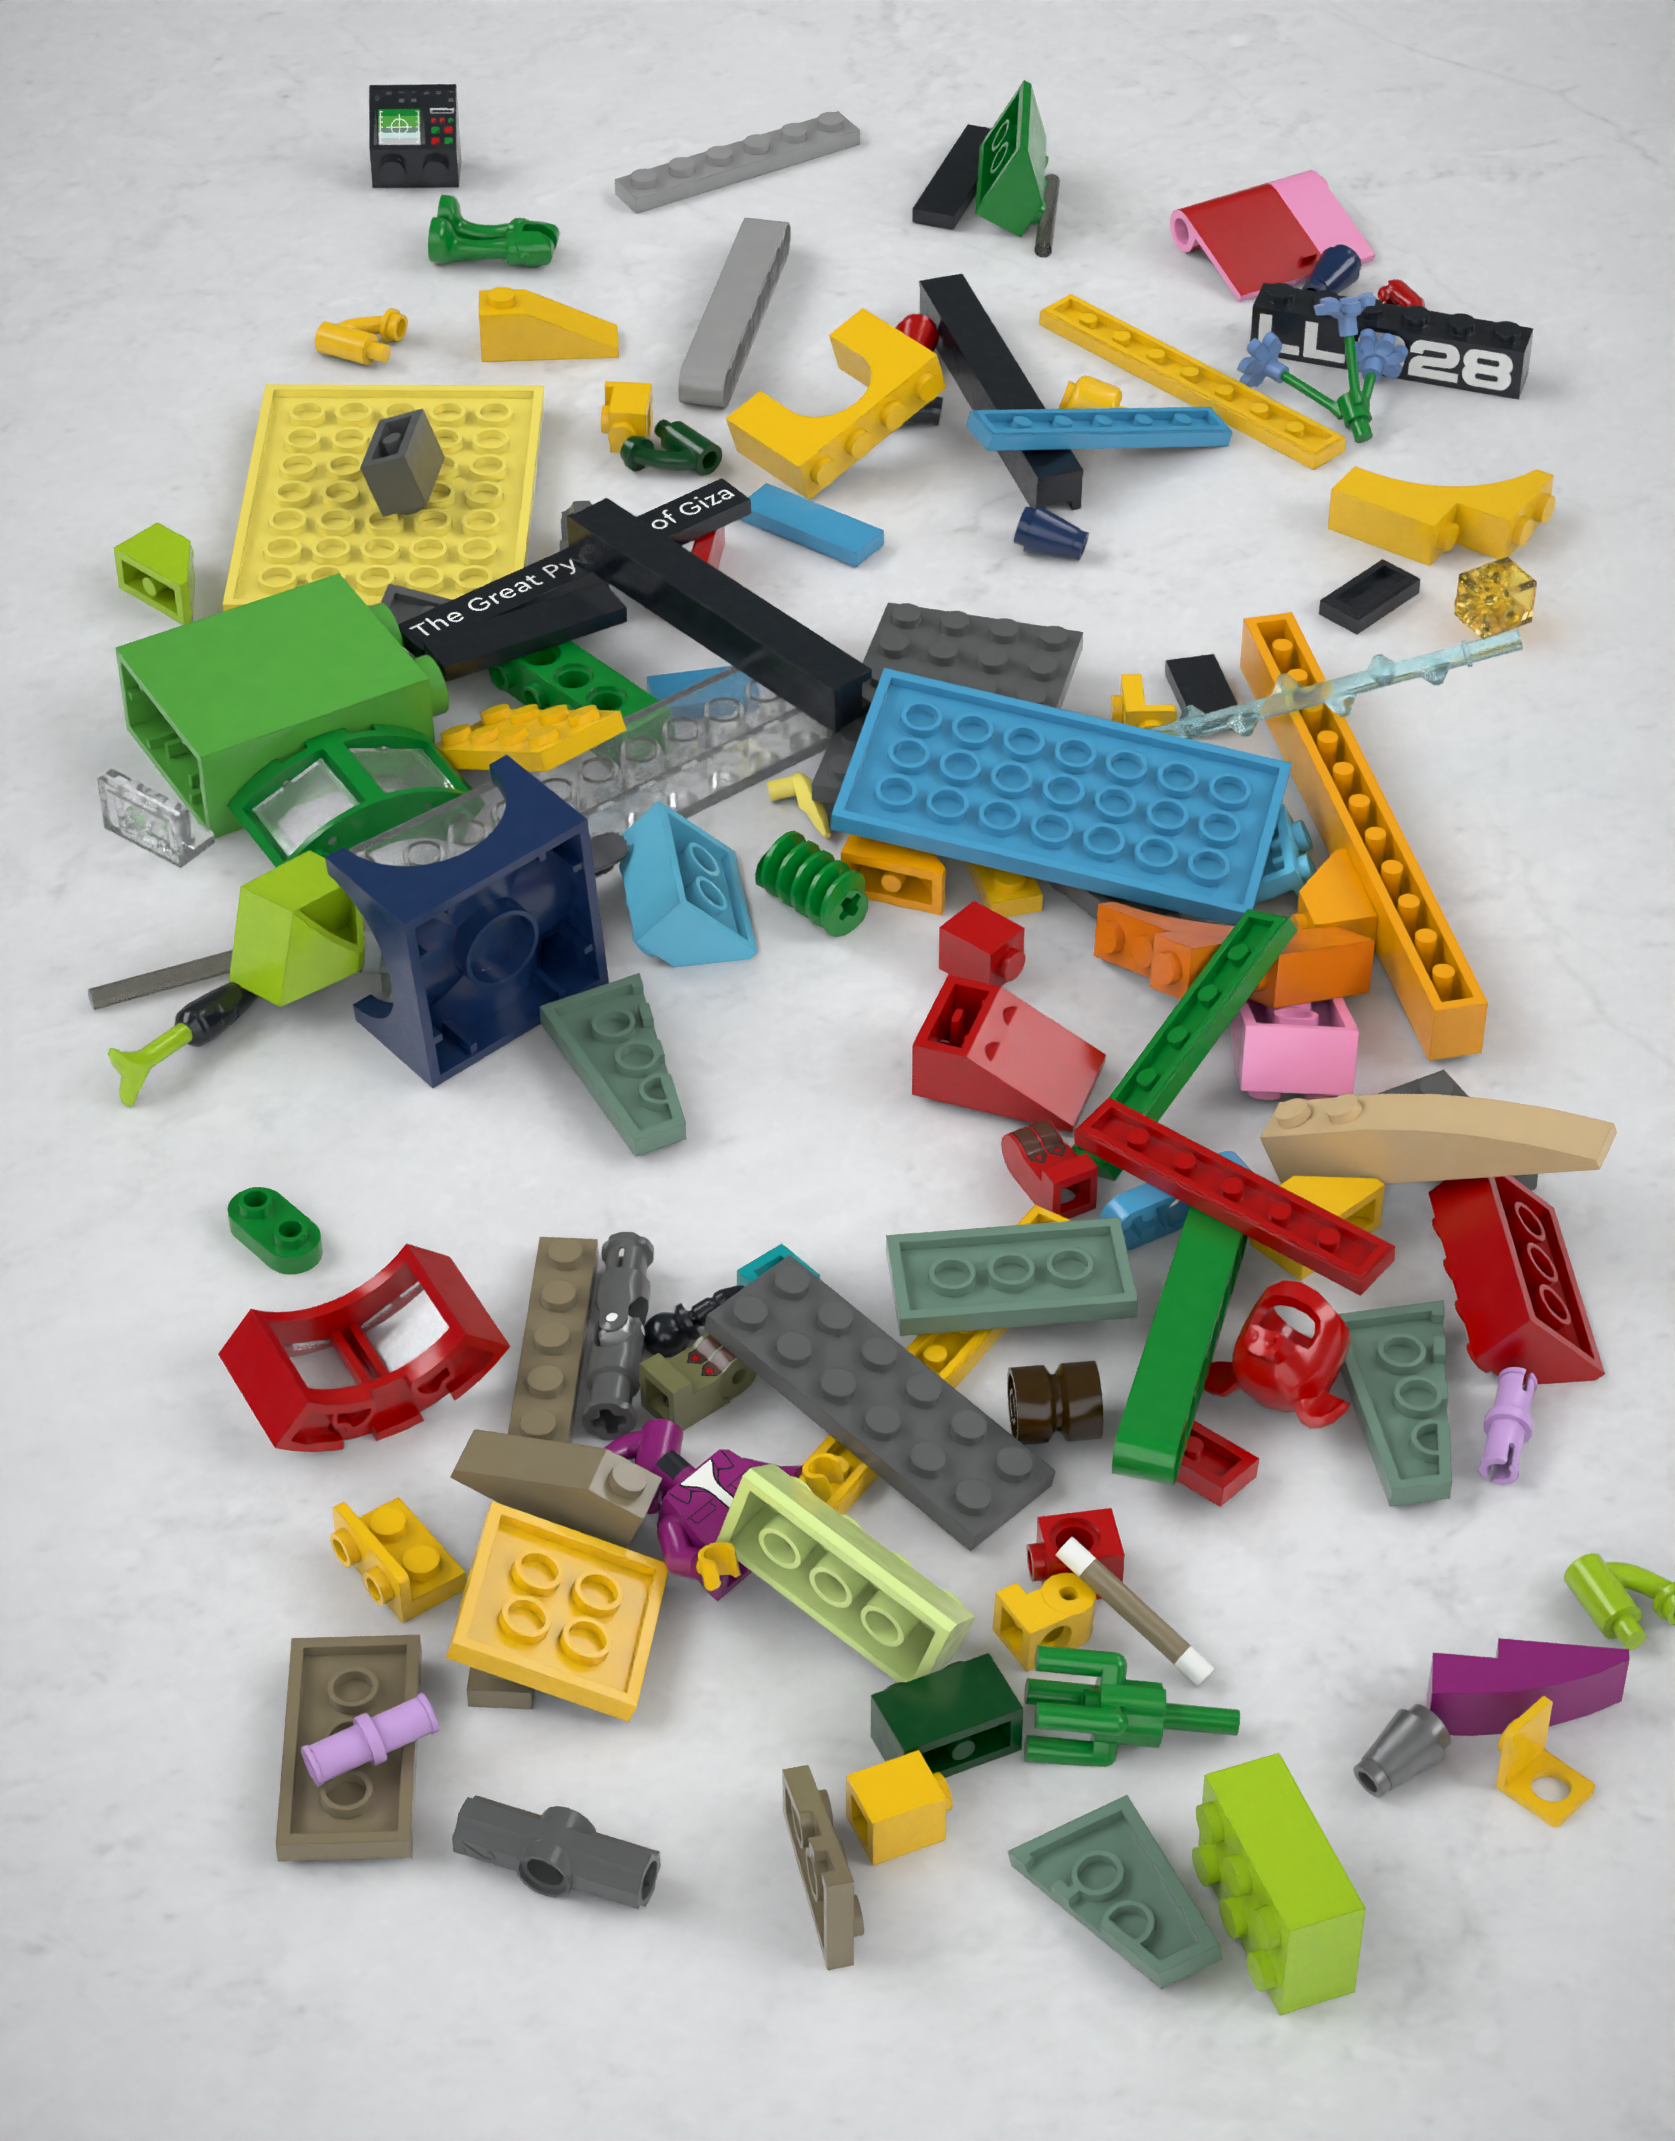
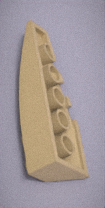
(1429, 1138)

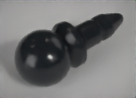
(671, 1332)

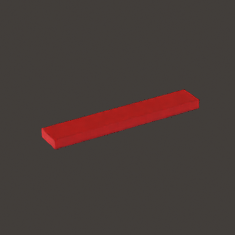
(1235, 1196)

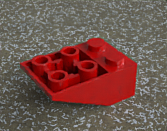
(1002, 1057)

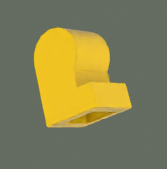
(1050, 1616)

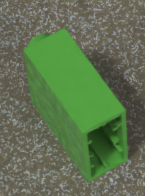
(263, 679)

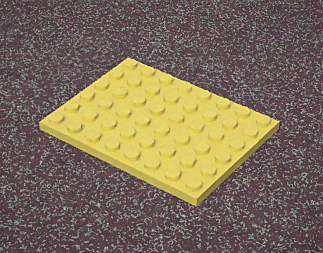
(315, 515)

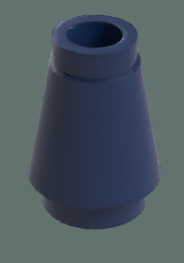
(1335, 270)
(1049, 534)

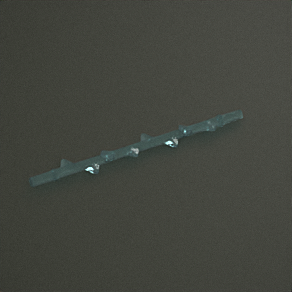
(1342, 691)

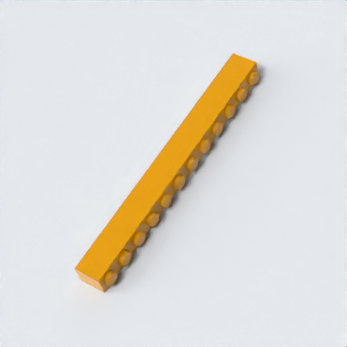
(1355, 816)

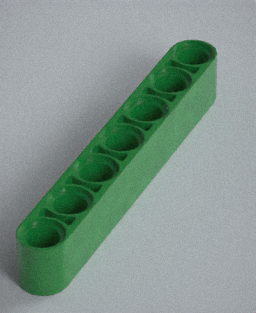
(1179, 1350)

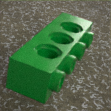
(570, 678)

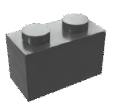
(402, 463)

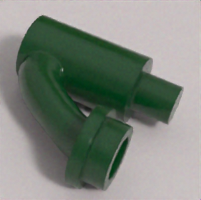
(683, 446)

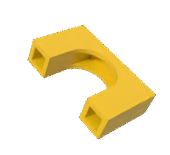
(816, 450)

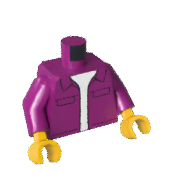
(698, 1506)

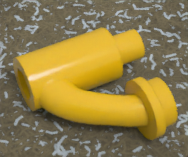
(357, 340)

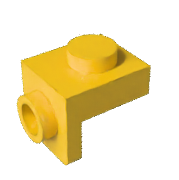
(1131, 708)

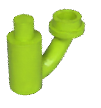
(1603, 1595)

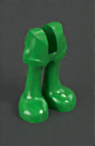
(517, 242)

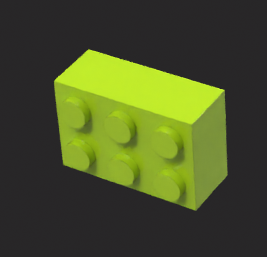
(1278, 1884)

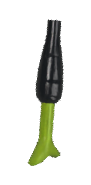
(194, 1025)

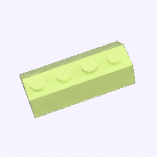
(843, 1576)

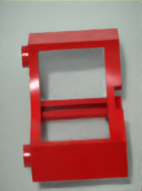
(366, 1356)

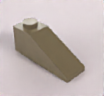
(560, 1483)

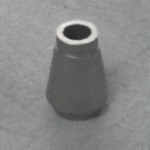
(1404, 1749)

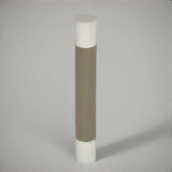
(1135, 1611)

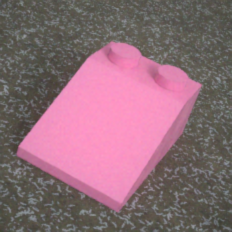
(1295, 1049)

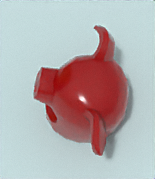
(1282, 1365)

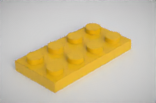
(529, 736)

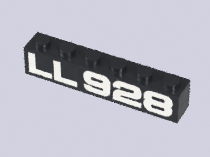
(1440, 346)

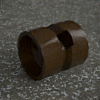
(1055, 1402)

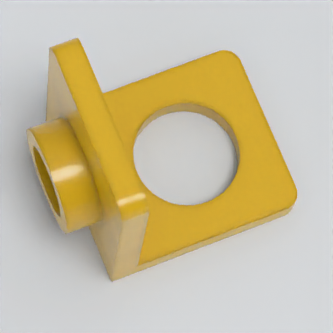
(1526, 1760)

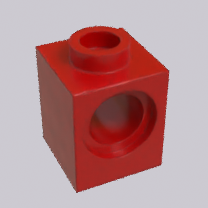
(1092, 1529)

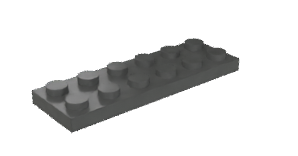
(880, 1402)

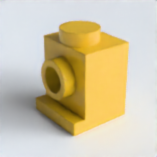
(626, 412)

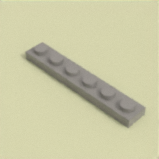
(736, 161)

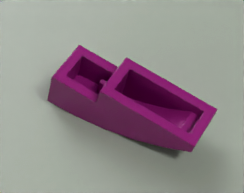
(1488, 1693)

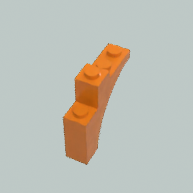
(1174, 951)

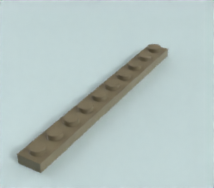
(547, 1387)

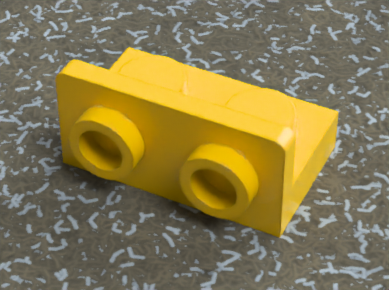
(396, 1558)

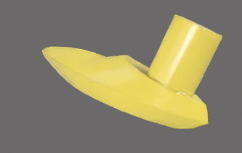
(801, 787)

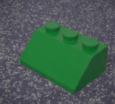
(1014, 166)

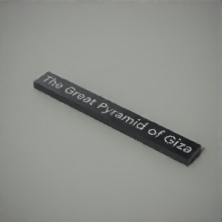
(558, 574)

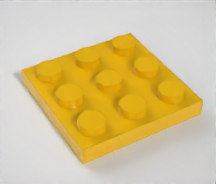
(559, 1611)

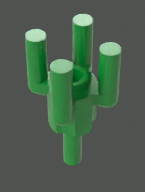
(1110, 1710)

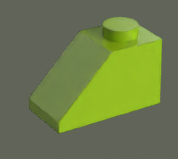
(158, 571)

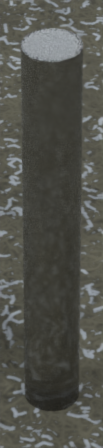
(1046, 225)
(160, 980)

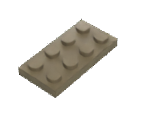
(369, 1807)

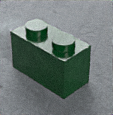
(950, 1716)

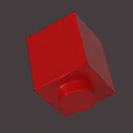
(981, 946)

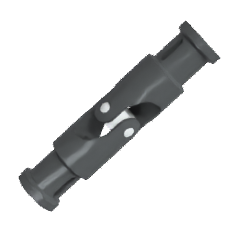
(618, 1336)

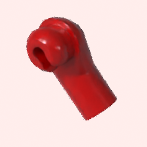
(1399, 293)

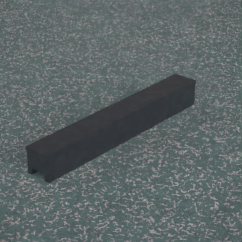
(995, 381)
(720, 614)

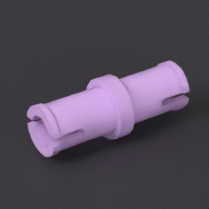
(1508, 1426)
(369, 1739)

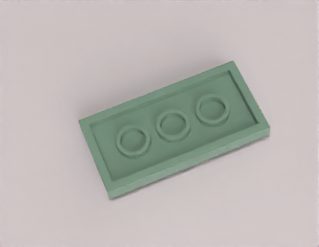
(1011, 1276)

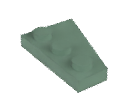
(1122, 1890)

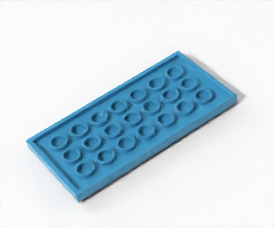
(1062, 797)

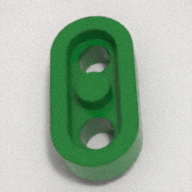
(275, 1230)

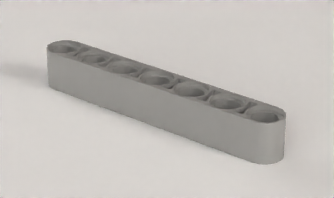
(734, 313)

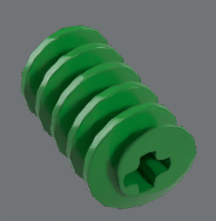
(813, 883)

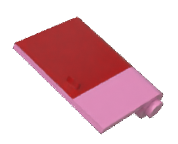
(1268, 232)

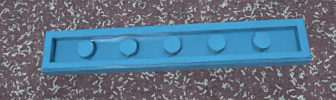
(1098, 428)

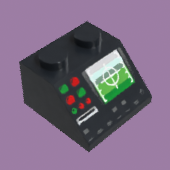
(414, 136)

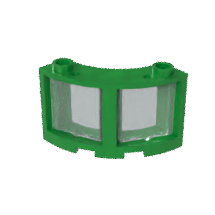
(344, 791)

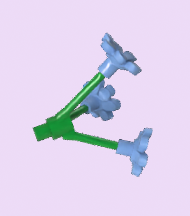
(1369, 356)

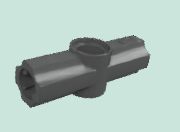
(556, 1851)

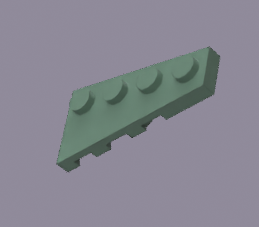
(617, 1056)
(1402, 1397)

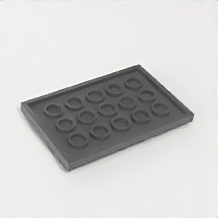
(958, 649)

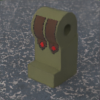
(693, 1382)

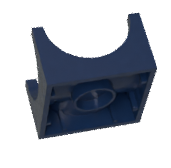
(481, 933)

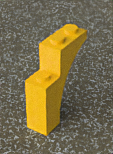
(1430, 519)

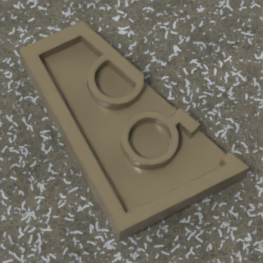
(822, 1866)

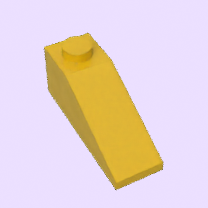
(533, 327)

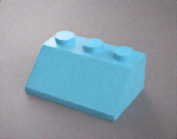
(684, 892)

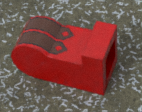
(1046, 1165)

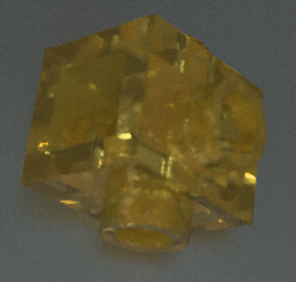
(1495, 598)

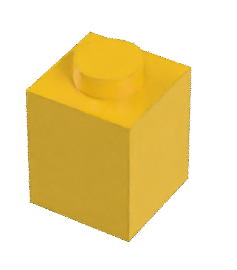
(897, 1807)

